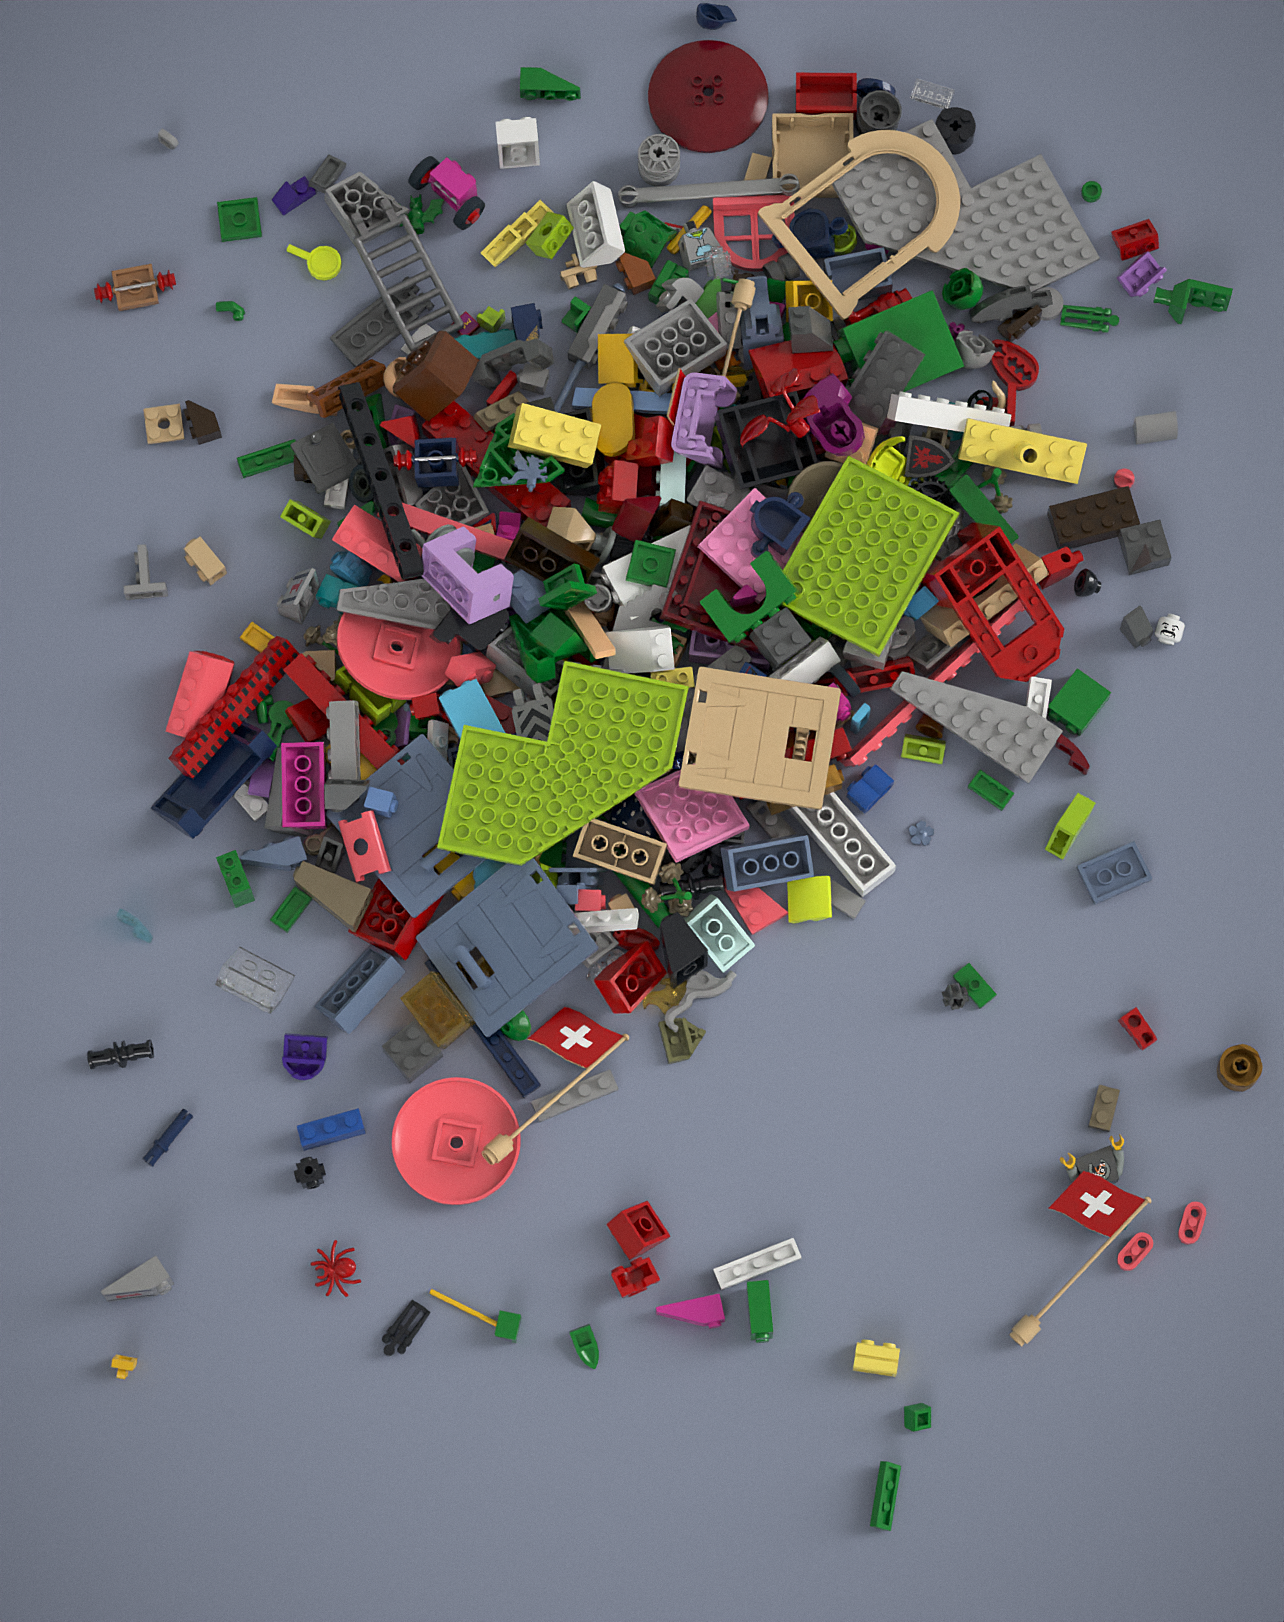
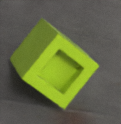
(491, 319)

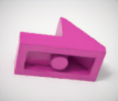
(509, 525)

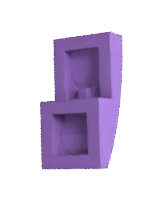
(261, 779)

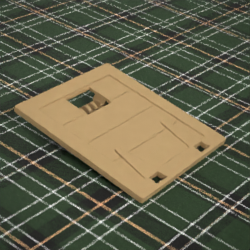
(745, 733)

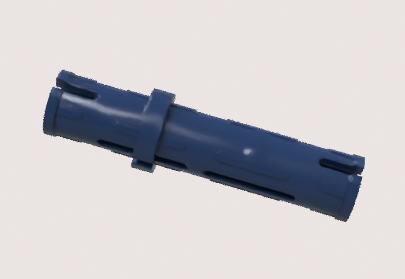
(162, 1144)

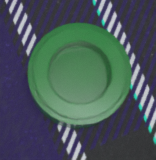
(1091, 191)

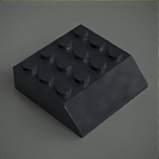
(771, 454)

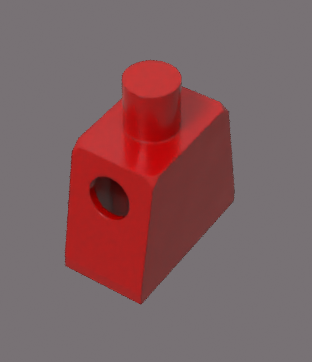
(1060, 565)

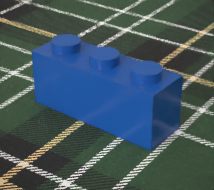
(331, 1129)

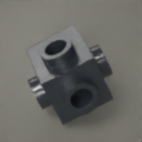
(311, 1180)

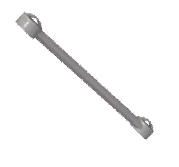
(709, 190)

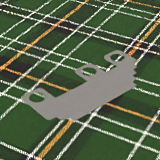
(640, 607)

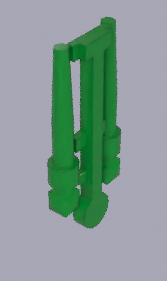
(1113, 320)

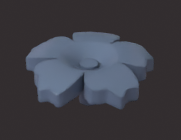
(921, 833)

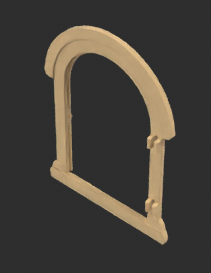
(861, 148)

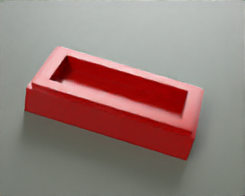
(503, 388)

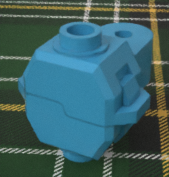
(351, 568)

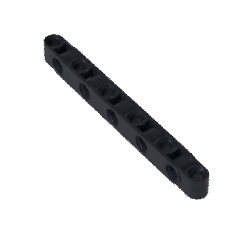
(383, 492)

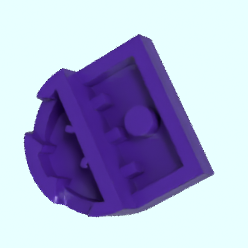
(304, 1055)

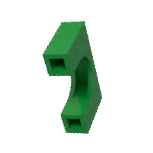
(778, 591)

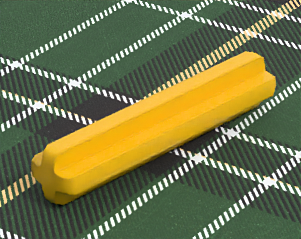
(699, 218)

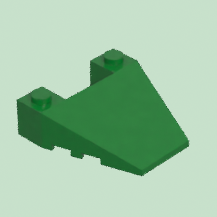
(536, 661)

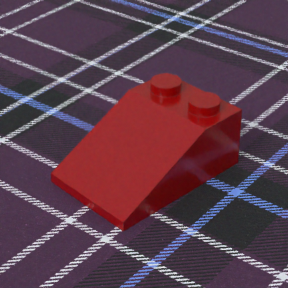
(630, 978)

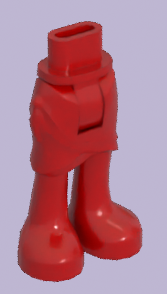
(882, 303)

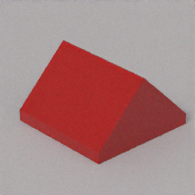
(404, 428)

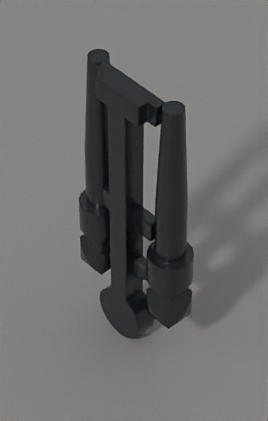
(389, 1349)

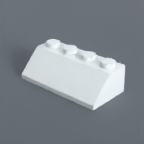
(595, 226)

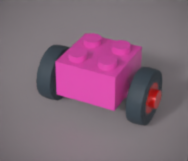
(451, 185)
(846, 682)

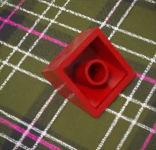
(638, 1229)

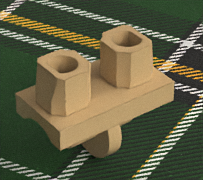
(569, 275)

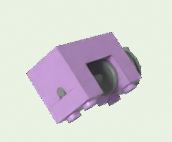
(449, 570)

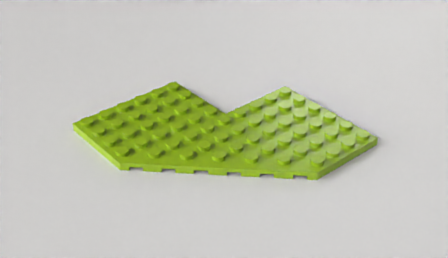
(527, 794)

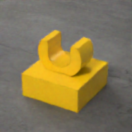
(123, 1364)

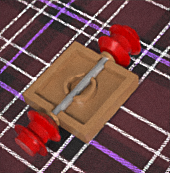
(135, 287)

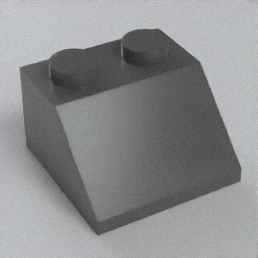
(809, 330)

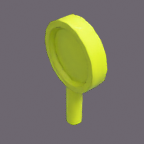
(322, 262)

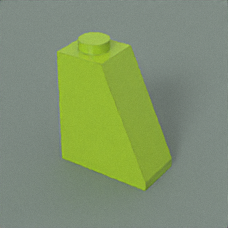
(1070, 826)

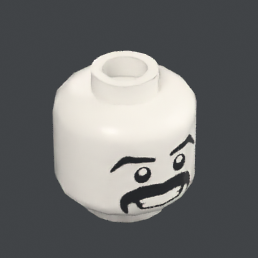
(1169, 629)

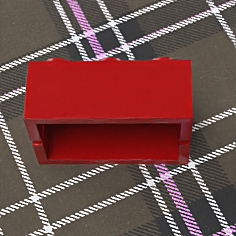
(826, 93)

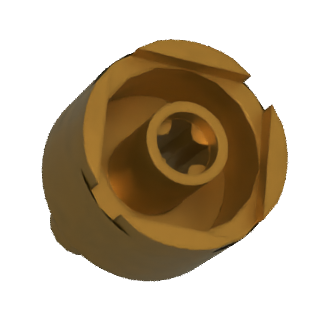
(1228, 1063)

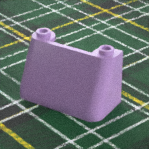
(695, 417)

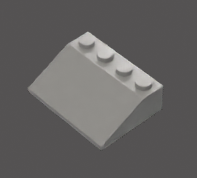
(675, 341)

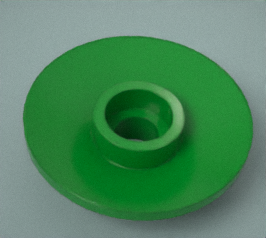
(518, 1027)

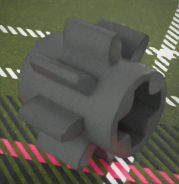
(955, 996)

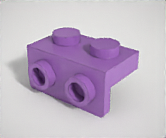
(1141, 275)

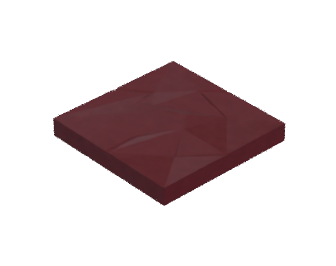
(698, 577)

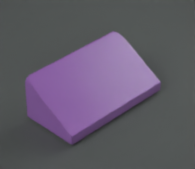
(402, 730)

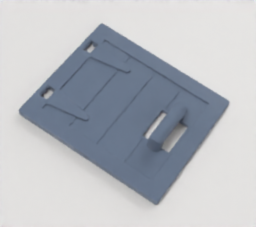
(414, 828)
(521, 936)

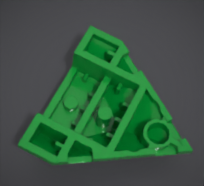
(499, 460)

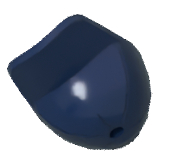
(713, 16)

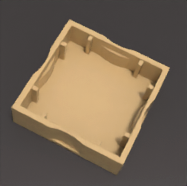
(809, 146)

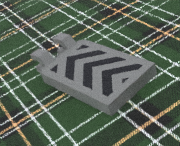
(533, 717)

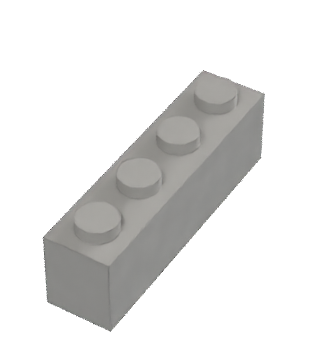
(344, 740)

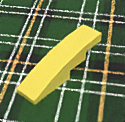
(516, 235)

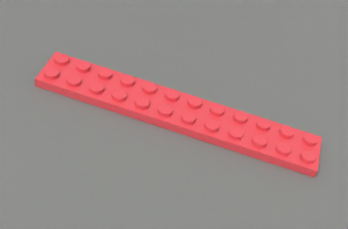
(944, 672)

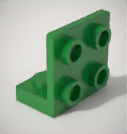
(647, 237)

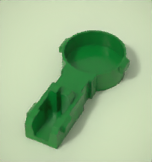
(277, 715)

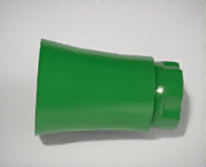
(596, 518)

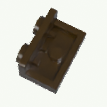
(1021, 321)

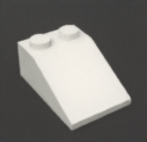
(642, 649)

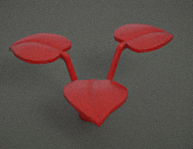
(795, 421)

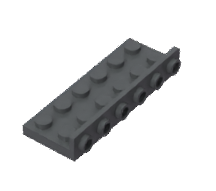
(884, 373)

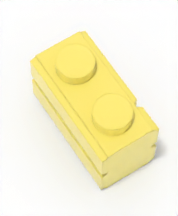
(876, 1358)

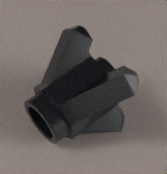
(713, 861)

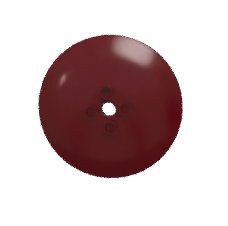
(711, 121)

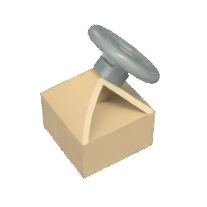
(573, 527)

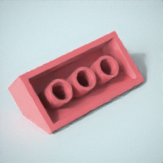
(367, 539)
(200, 687)

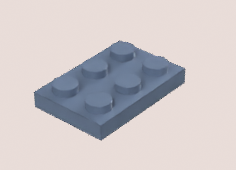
(1114, 872)

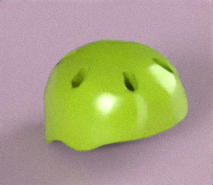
(845, 243)

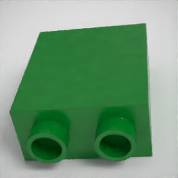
(914, 321)

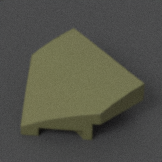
(681, 1044)

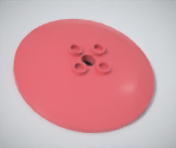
(399, 675)
(449, 1111)

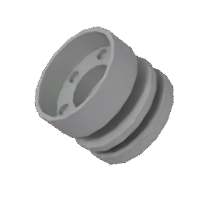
(660, 170)

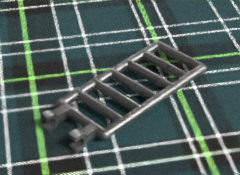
(429, 272)

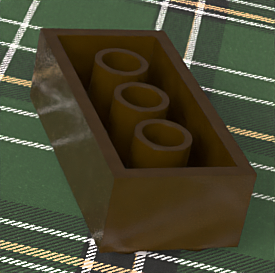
(1092, 518)
(547, 553)

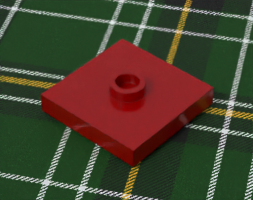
(308, 720)

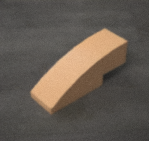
(295, 398)

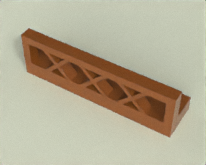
(327, 395)

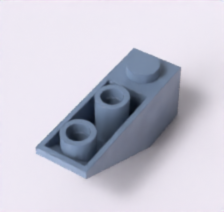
(278, 856)

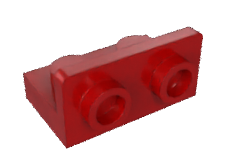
(1136, 239)

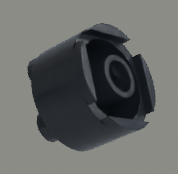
(961, 121)

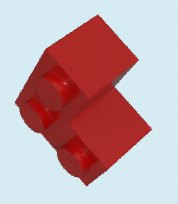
(654, 446)

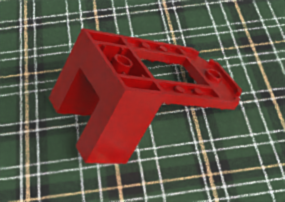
(970, 569)

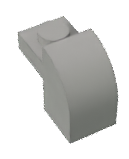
(678, 291)

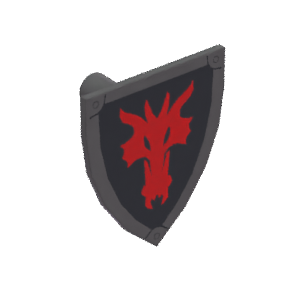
(926, 457)

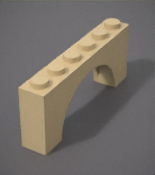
(946, 625)

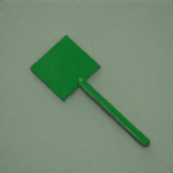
(775, 288)

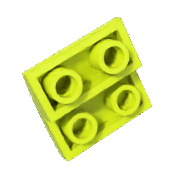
(809, 899)

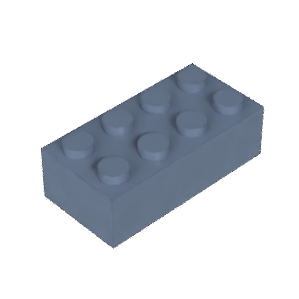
(767, 862)

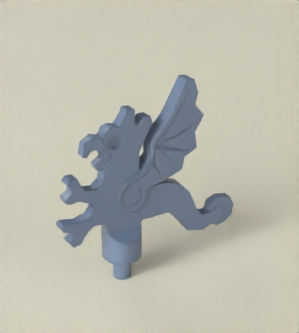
(530, 473)

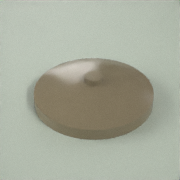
(813, 485)

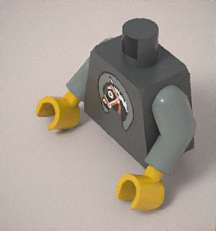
(1104, 1162)

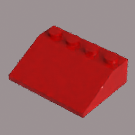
(777, 359)
(390, 925)

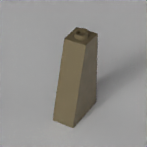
(336, 894)

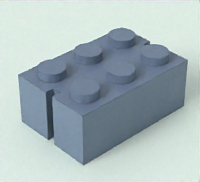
(850, 268)

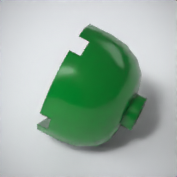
(963, 289)

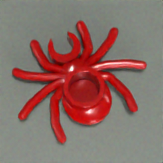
(336, 1269)

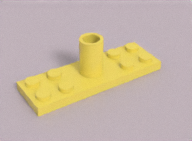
(1005, 446)

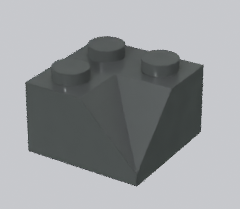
(1144, 547)

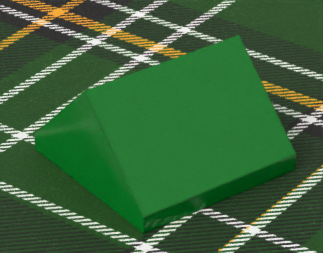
(557, 637)

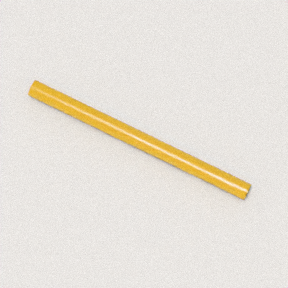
(463, 1307)

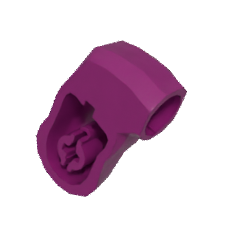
(836, 424)

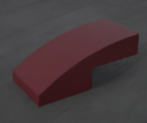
(1077, 758)

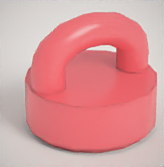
(1124, 478)

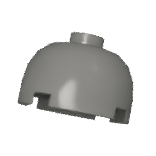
(974, 350)

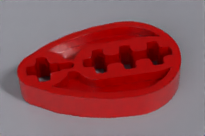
(1023, 359)

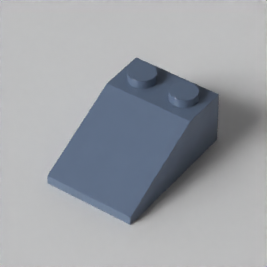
(525, 595)

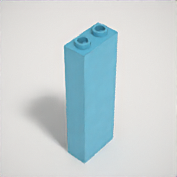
(469, 707)

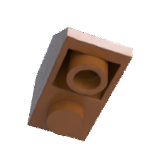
(636, 272)

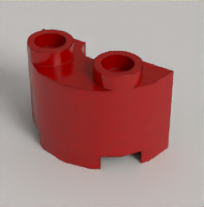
(635, 1278)

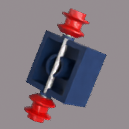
(436, 461)

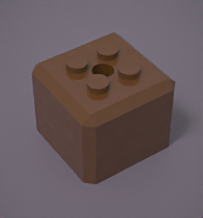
(434, 375)

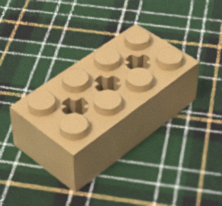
(625, 863)

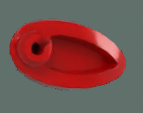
(630, 938)

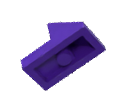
(293, 195)

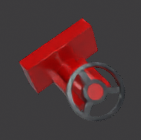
(991, 402)

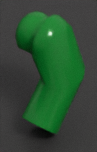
(238, 311)
(261, 709)

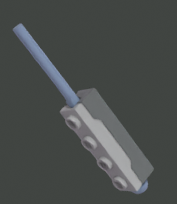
(599, 320)

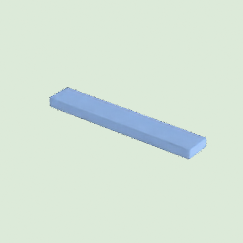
(643, 401)

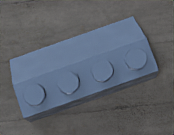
(360, 988)

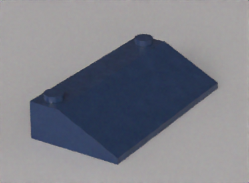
(195, 801)

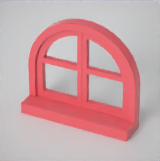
(744, 207)

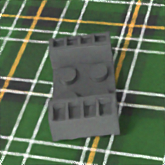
(505, 357)

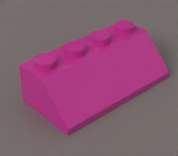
(303, 785)

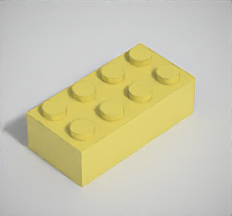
(554, 434)

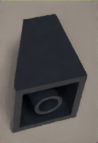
(682, 949)

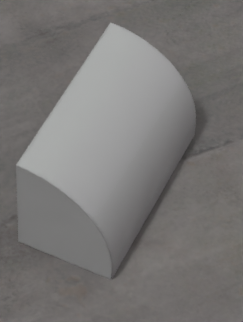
(1155, 427)

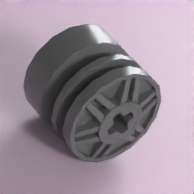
(879, 107)

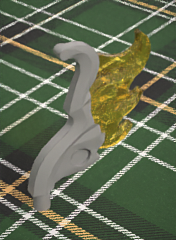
(677, 1000)

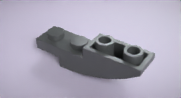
(1001, 304)

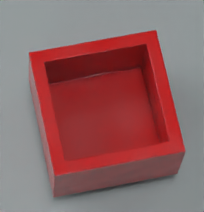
(616, 483)

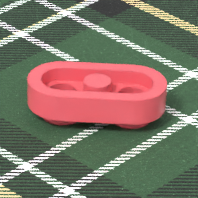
(1192, 1223)
(1134, 1251)

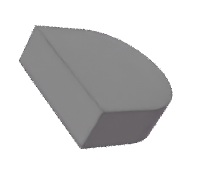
(167, 139)

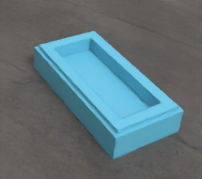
(860, 718)

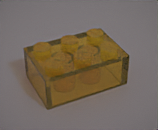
(438, 1009)

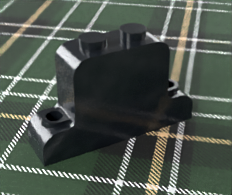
(475, 635)

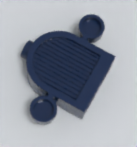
(815, 232)
(777, 523)

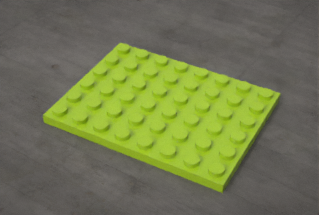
(866, 555)

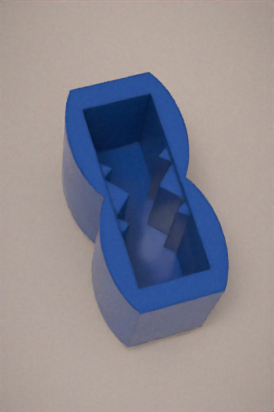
(869, 788)

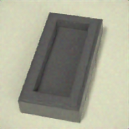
(327, 173)

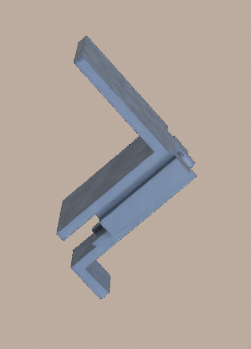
(761, 322)
(578, 873)

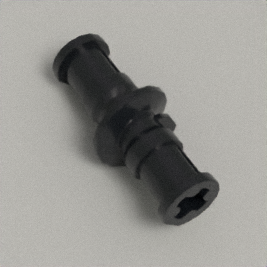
(695, 886)
(120, 1054)

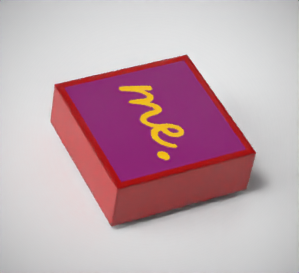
(470, 325)

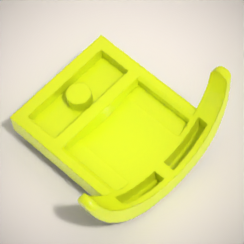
(889, 460)

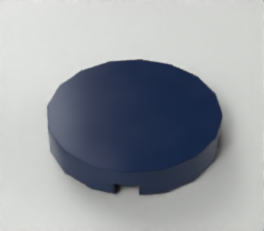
(869, 85)

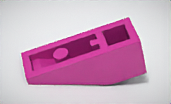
(698, 1311)

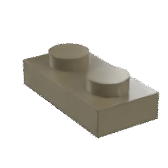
(1104, 1108)

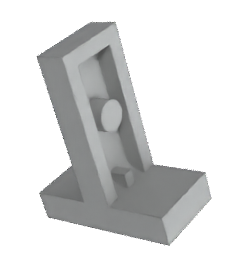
(144, 588)

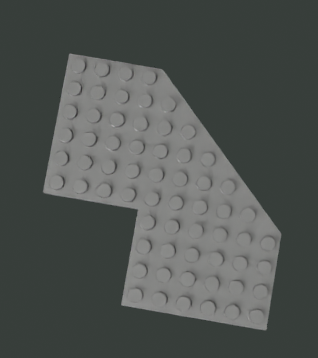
(1007, 228)

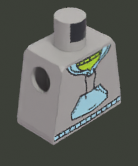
(694, 244)

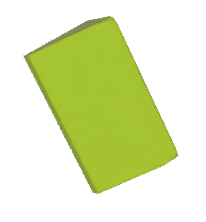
(923, 748)

